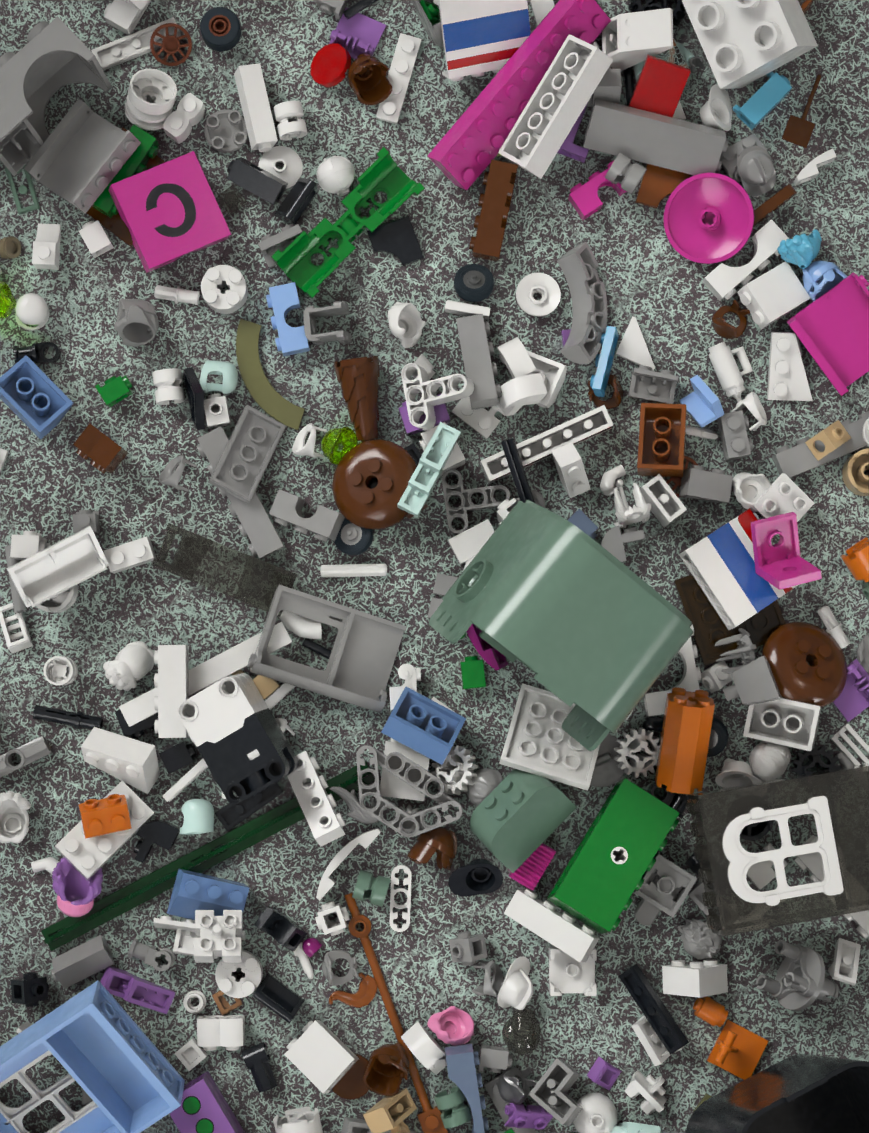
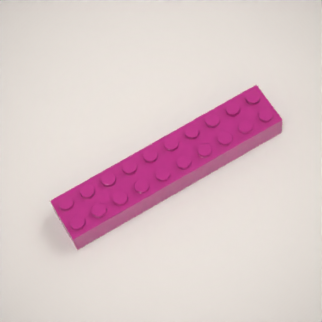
(492, 115)

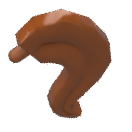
(362, 997)

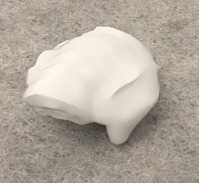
(406, 323)
(749, 488)

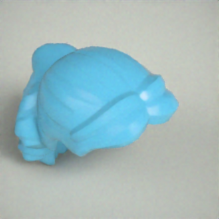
(801, 249)

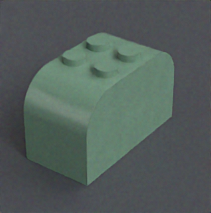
(519, 816)

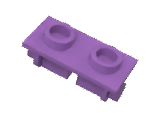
(531, 1117)

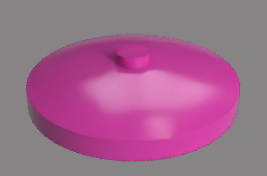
(708, 218)

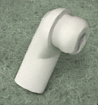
(44, 864)

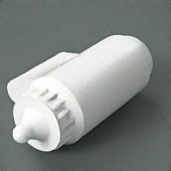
(727, 369)

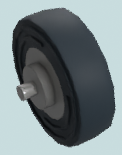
(353, 539)

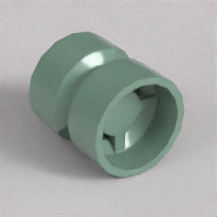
(371, 888)
(453, 1109)

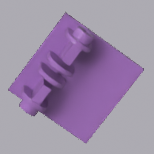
(358, 34)
(855, 693)

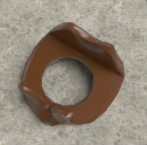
(726, 330)
(615, 400)

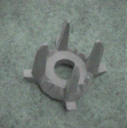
(745, 650)

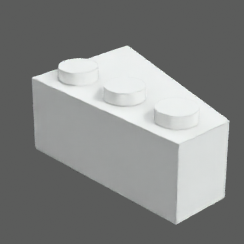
(122, 758)

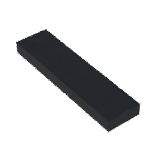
(653, 1009)

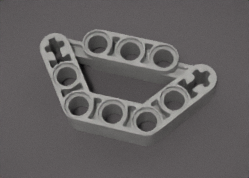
(421, 785)

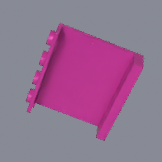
(837, 331)

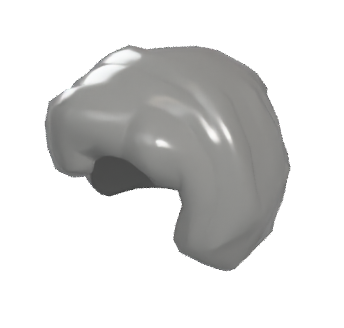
(483, 785)

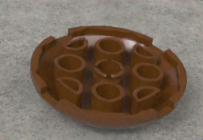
(352, 480)
(787, 655)

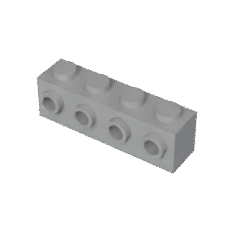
(477, 360)

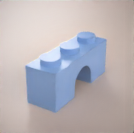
(282, 300)

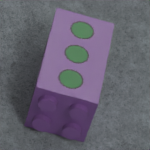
(204, 1109)

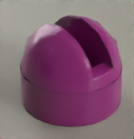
(311, 946)

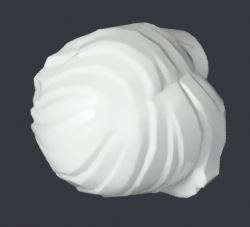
(769, 760)

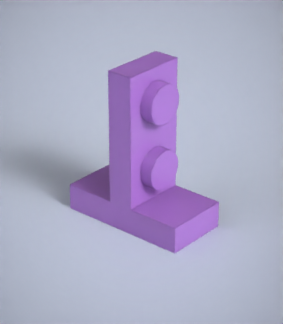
(572, 150)

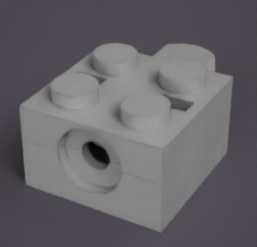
(661, 890)

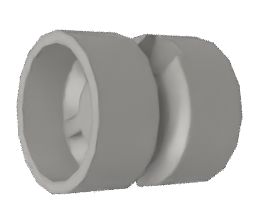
(625, 173)

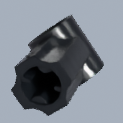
(259, 1064)

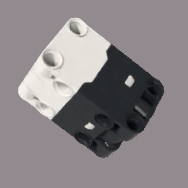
(238, 737)

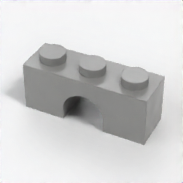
(288, 509)

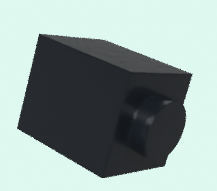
(178, 756)

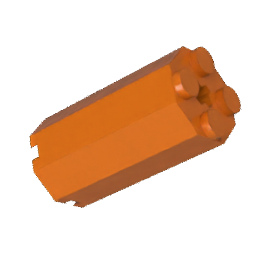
(684, 741)

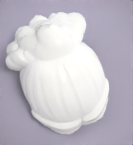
(129, 665)
(13, 817)

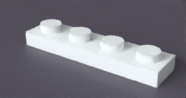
(399, 77)

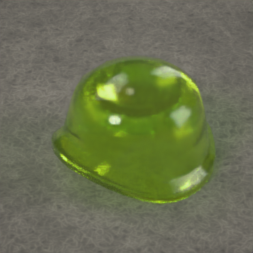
(335, 437)

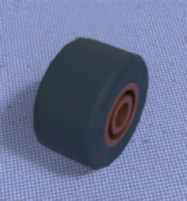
(220, 37)

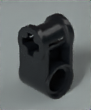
(674, 800)

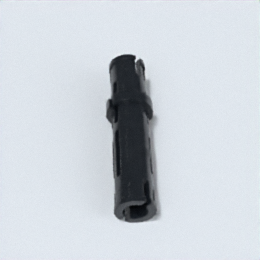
(78, 720)

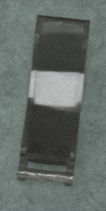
(223, 568)

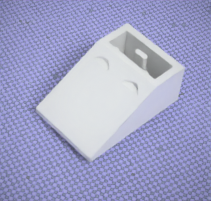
(636, 35)

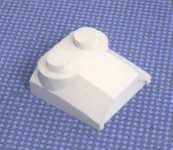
(552, 374)

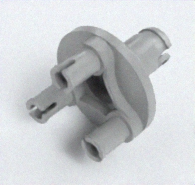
(799, 978)

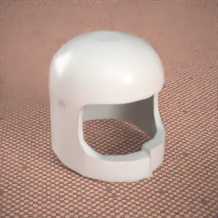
(31, 310)

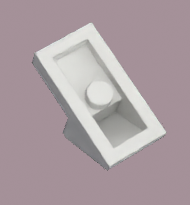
(845, 962)

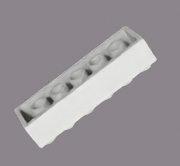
(555, 105)

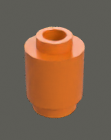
(710, 1011)

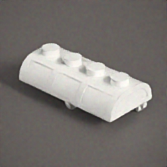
(58, 567)

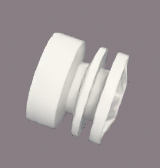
(150, 99)

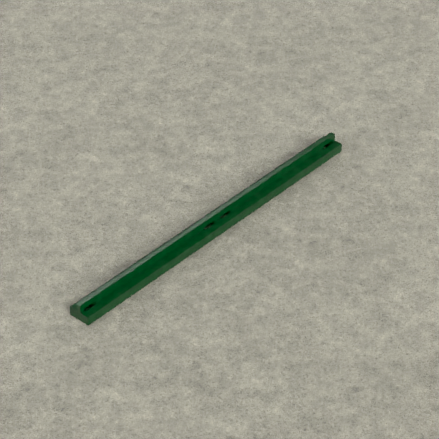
(165, 877)

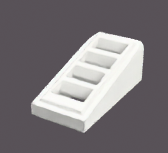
(20, 644)

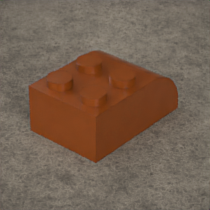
(661, 440)

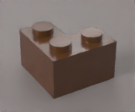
(102, 450)

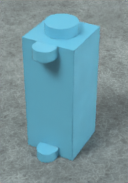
(763, 100)

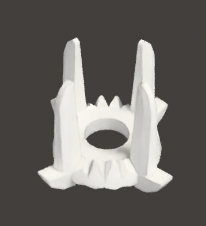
(632, 515)

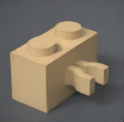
(390, 1113)

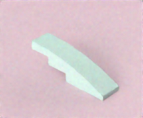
(429, 469)

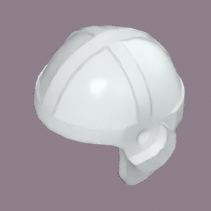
(336, 175)

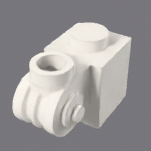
(411, 676)

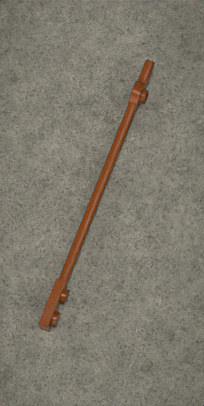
(429, 1117)

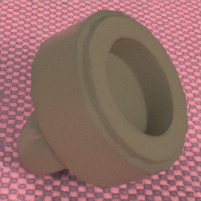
(10, 247)

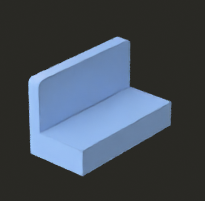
(702, 403)

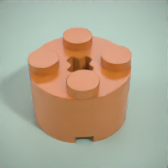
(858, 560)

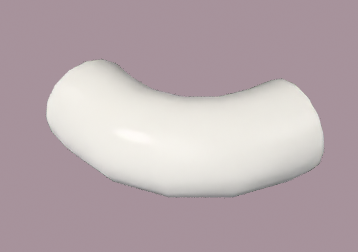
(301, 625)

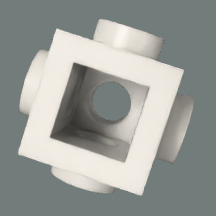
(328, 926)

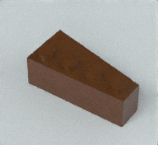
(494, 210)

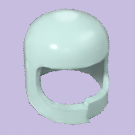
(229, 373)
(197, 817)

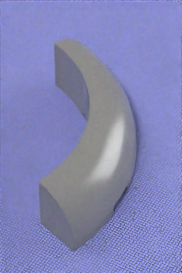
(588, 304)

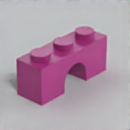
(585, 197)

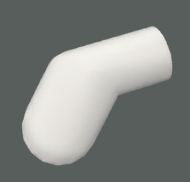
(608, 479)

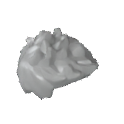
(699, 940)

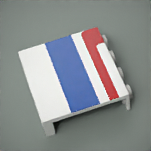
(481, 34)
(727, 573)

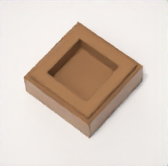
(223, 1005)

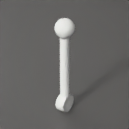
(619, 483)

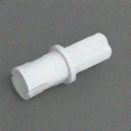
(177, 294)
(833, 627)

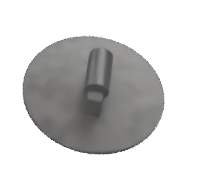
(606, 768)

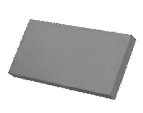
(247, 454)

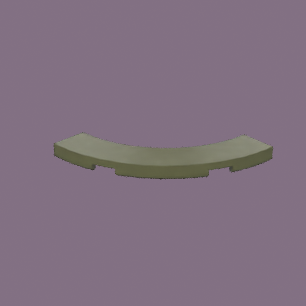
(255, 380)

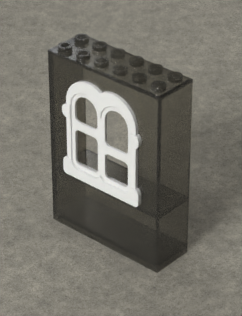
(842, 824)

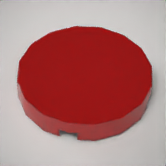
(330, 65)

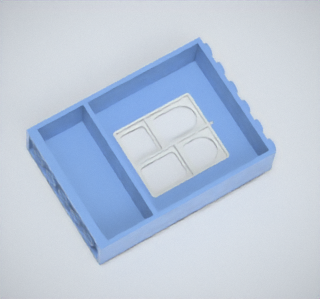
(105, 1056)

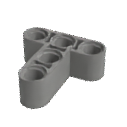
(465, 497)

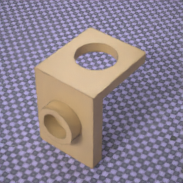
(832, 437)

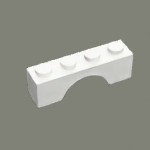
(725, 279)

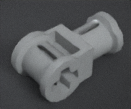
(150, 955)

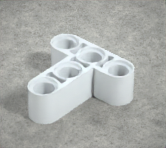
(428, 389)

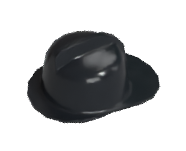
(475, 878)

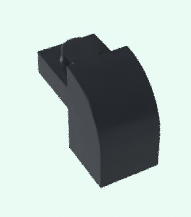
(158, 833)
(281, 928)

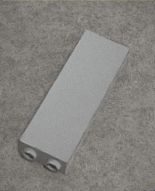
(654, 138)

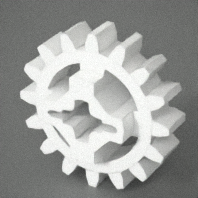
(639, 743)
(456, 772)

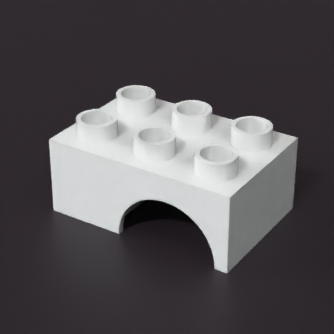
(749, 36)

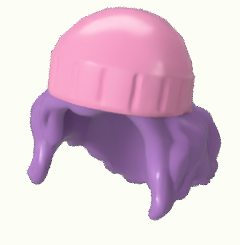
(73, 891)

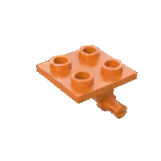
(737, 1050)

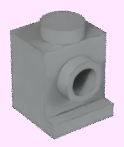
(332, 6)
(84, 519)
(494, 1058)

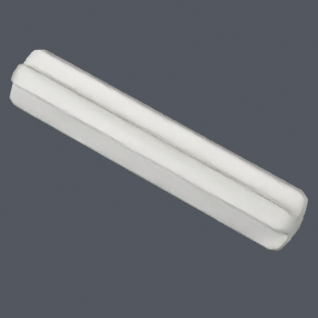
(353, 570)

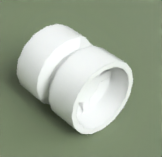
(289, 116)
(168, 386)
(60, 670)

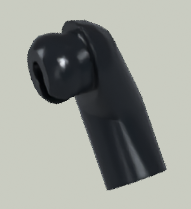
(653, 723)

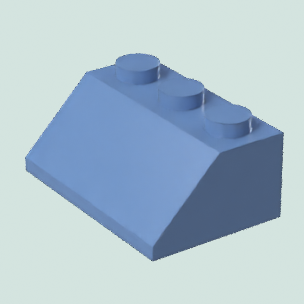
(33, 397)
(423, 725)
(205, 892)

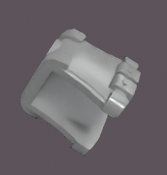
(310, 315)

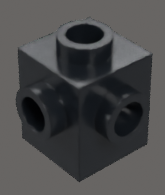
(29, 989)

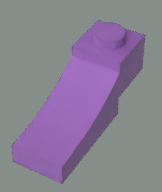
(137, 990)

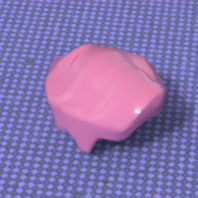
(452, 1026)

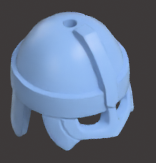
(821, 277)

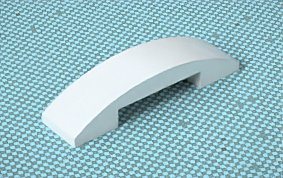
(327, 882)

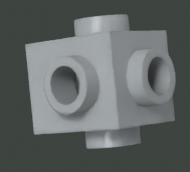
(463, 949)

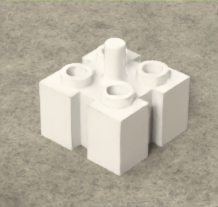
(218, 936)

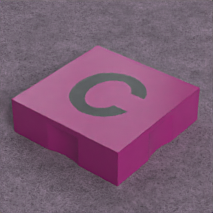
(169, 211)

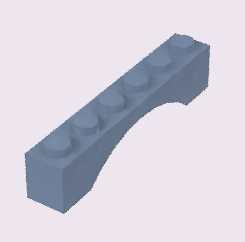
(462, 1071)

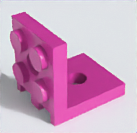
(781, 562)

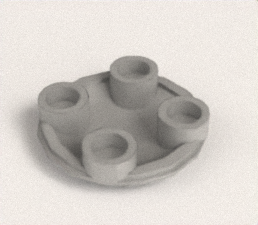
(226, 131)

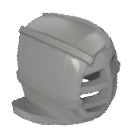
(136, 322)

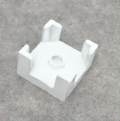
(569, 975)

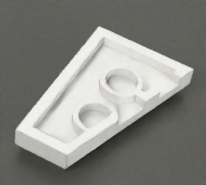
(786, 370)

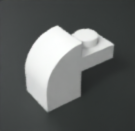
(516, 358)
(522, 391)
(425, 1048)

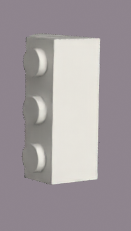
(783, 723)

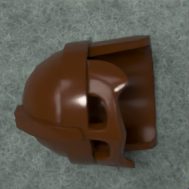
(369, 79)
(432, 841)
(386, 1069)

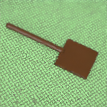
(798, 129)

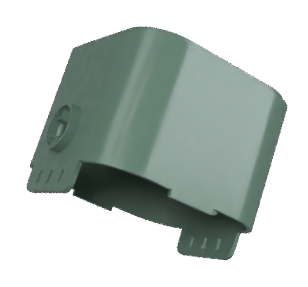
(567, 615)

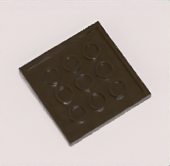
(710, 627)

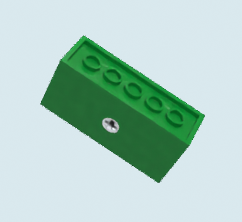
(596, 885)

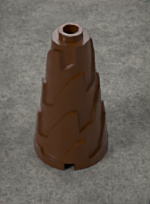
(360, 390)

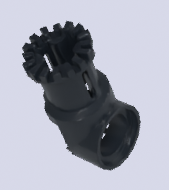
(36, 352)

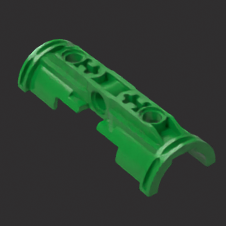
(379, 177)

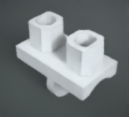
(650, 1089)

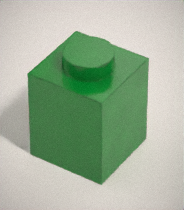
(472, 673)

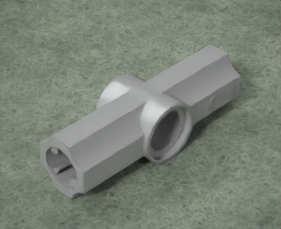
(29, 753)

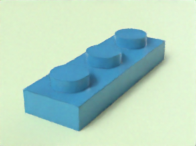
(604, 361)

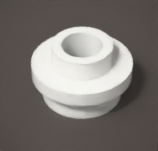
(187, 1001)

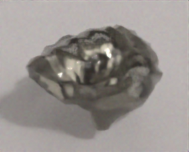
(522, 1031)

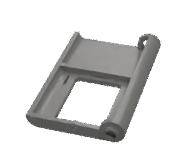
(358, 660)

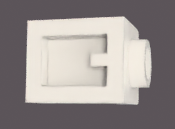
(714, 678)

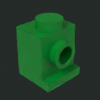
(115, 390)

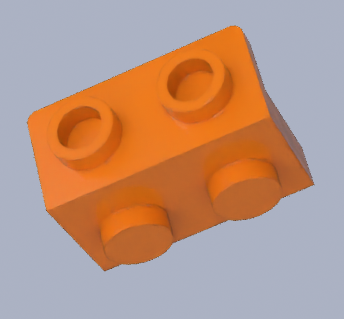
(105, 815)

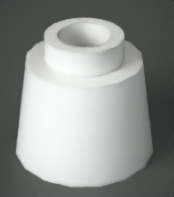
(423, 362)

